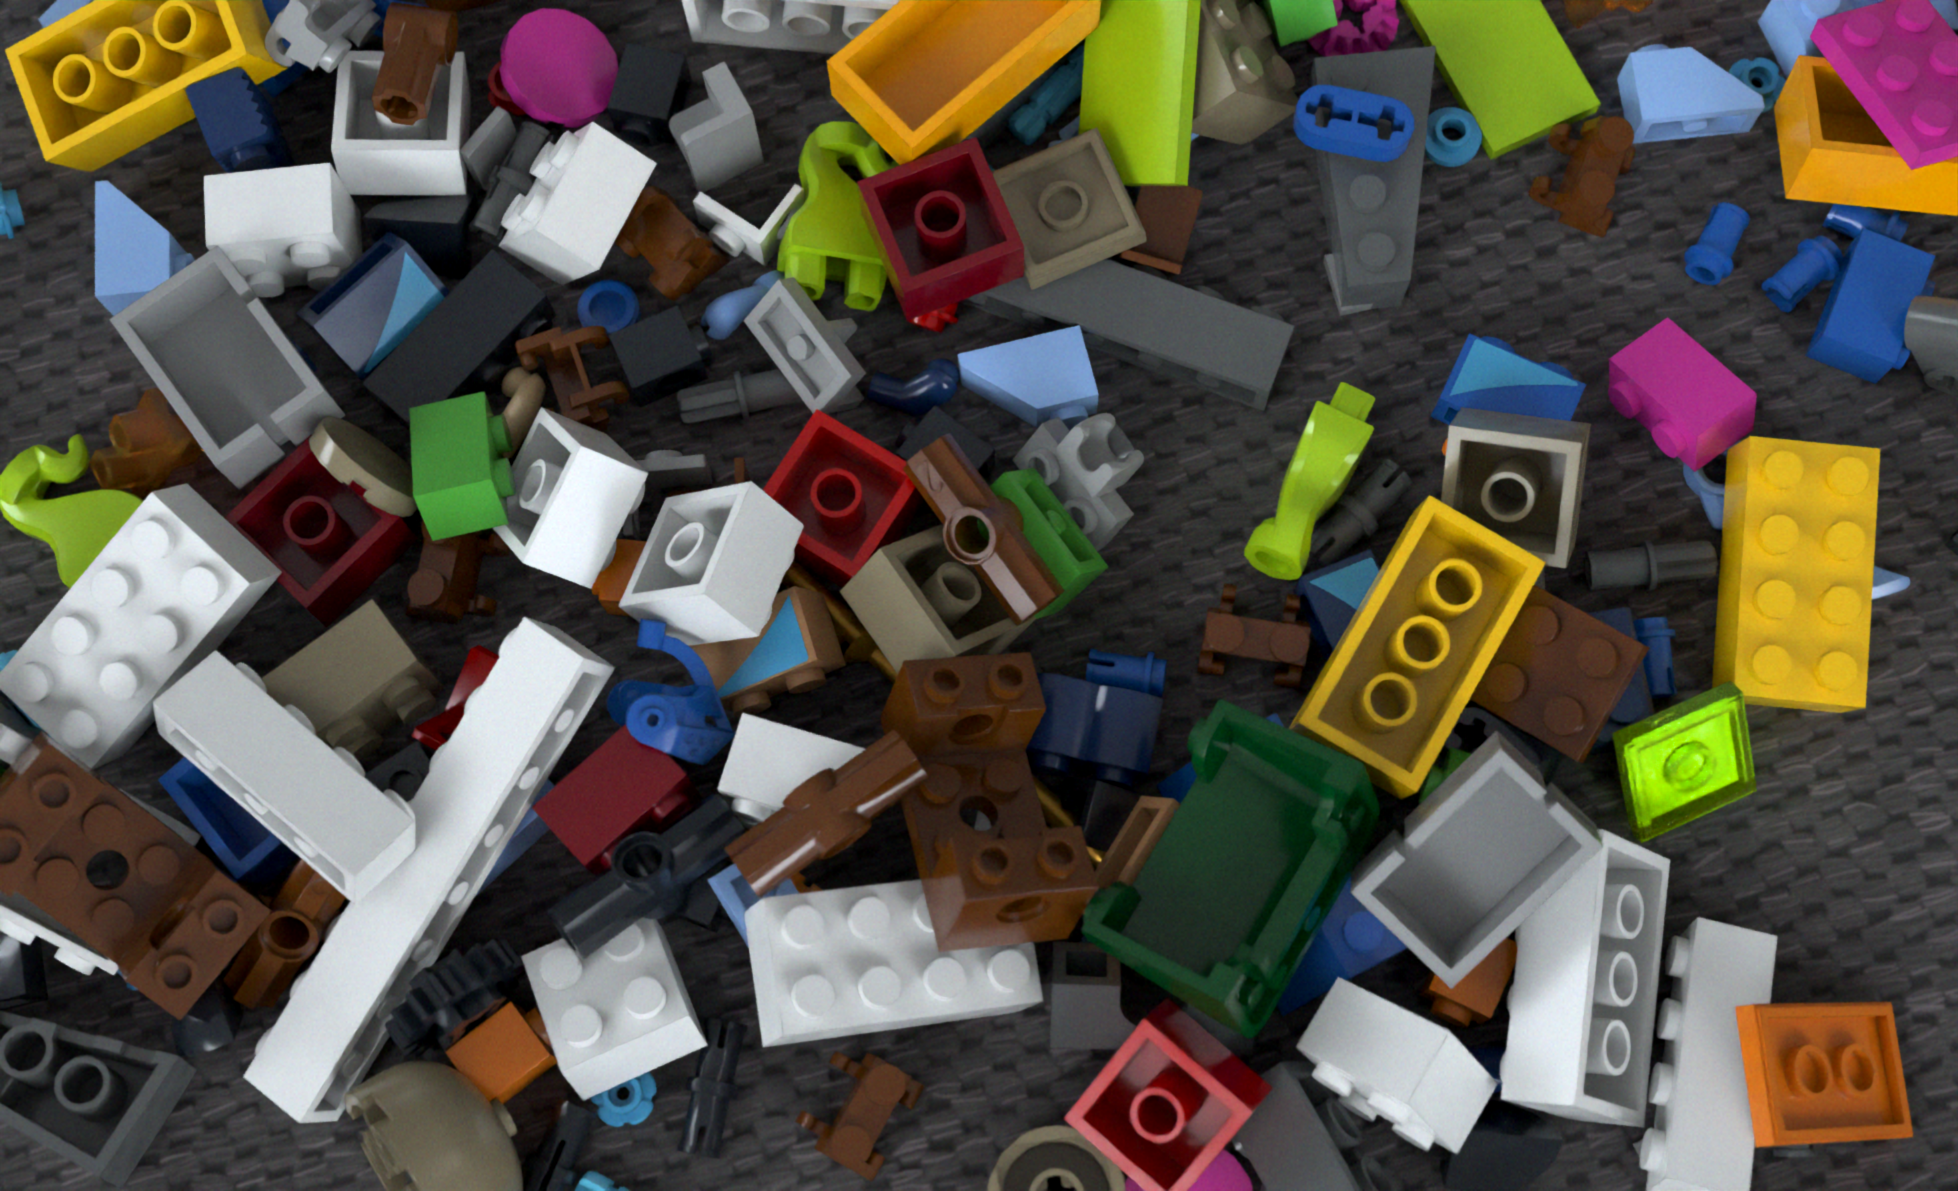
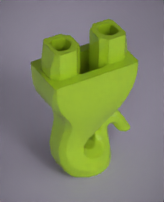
(829, 231)
(1313, 482)
(73, 524)

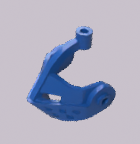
(672, 715)

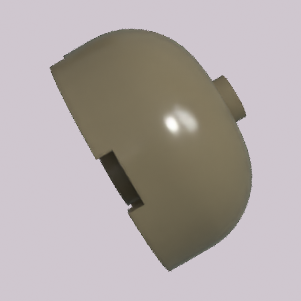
(436, 1129)

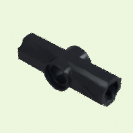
(625, 894)

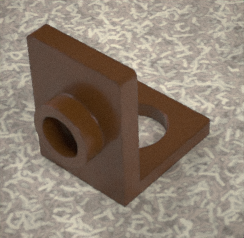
(1168, 221)

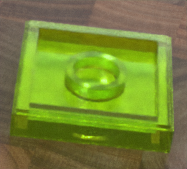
(1685, 761)

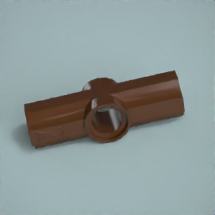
(961, 497)
(827, 813)
(282, 942)

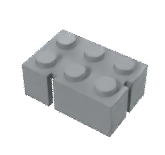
(225, 366)
(1475, 859)

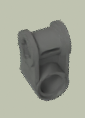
(1933, 340)

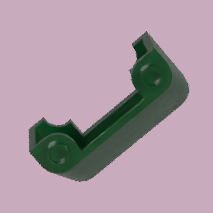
(1241, 868)

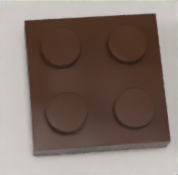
(1559, 673)

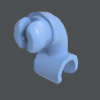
(732, 308)

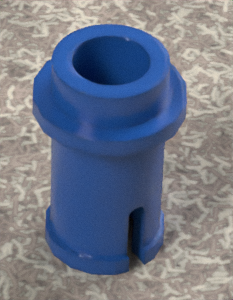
(1852, 219)
(1716, 244)
(1816, 261)
(1658, 661)
(1127, 671)

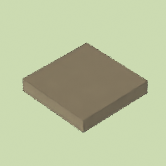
(1068, 208)

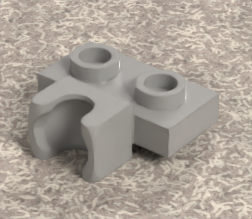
(1083, 473)

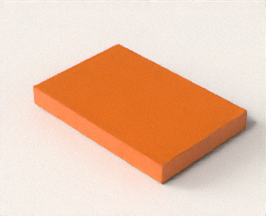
(1823, 1072)

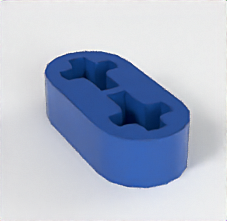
(1353, 123)

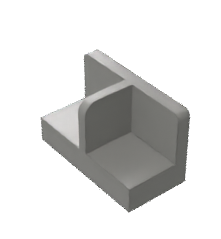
(718, 133)
(808, 347)

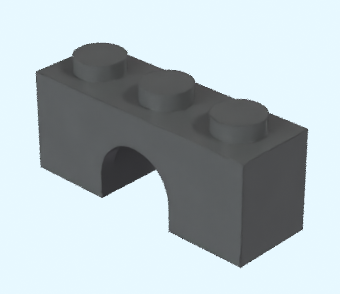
(1101, 1007)

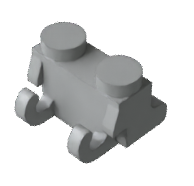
(320, 31)

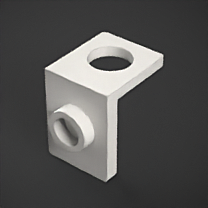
(737, 235)

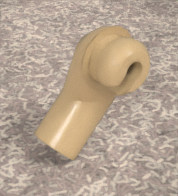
(527, 396)

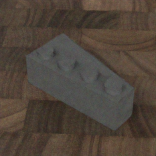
(1369, 202)
(79, 1101)
(1306, 1138)

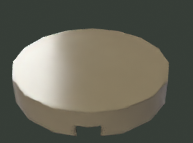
(359, 457)

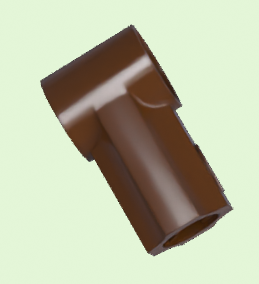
(415, 49)

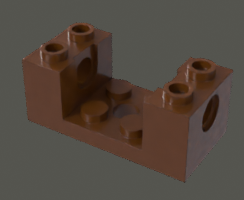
(970, 734)
(169, 916)

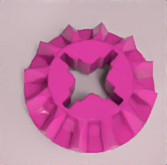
(1377, 29)

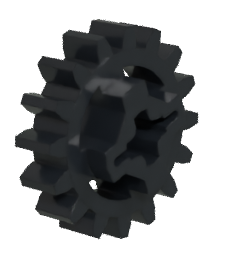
(454, 997)

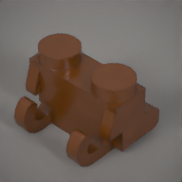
(1589, 173)
(669, 243)
(569, 373)
(449, 575)
(1255, 639)
(863, 1112)

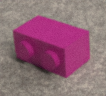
(1681, 395)

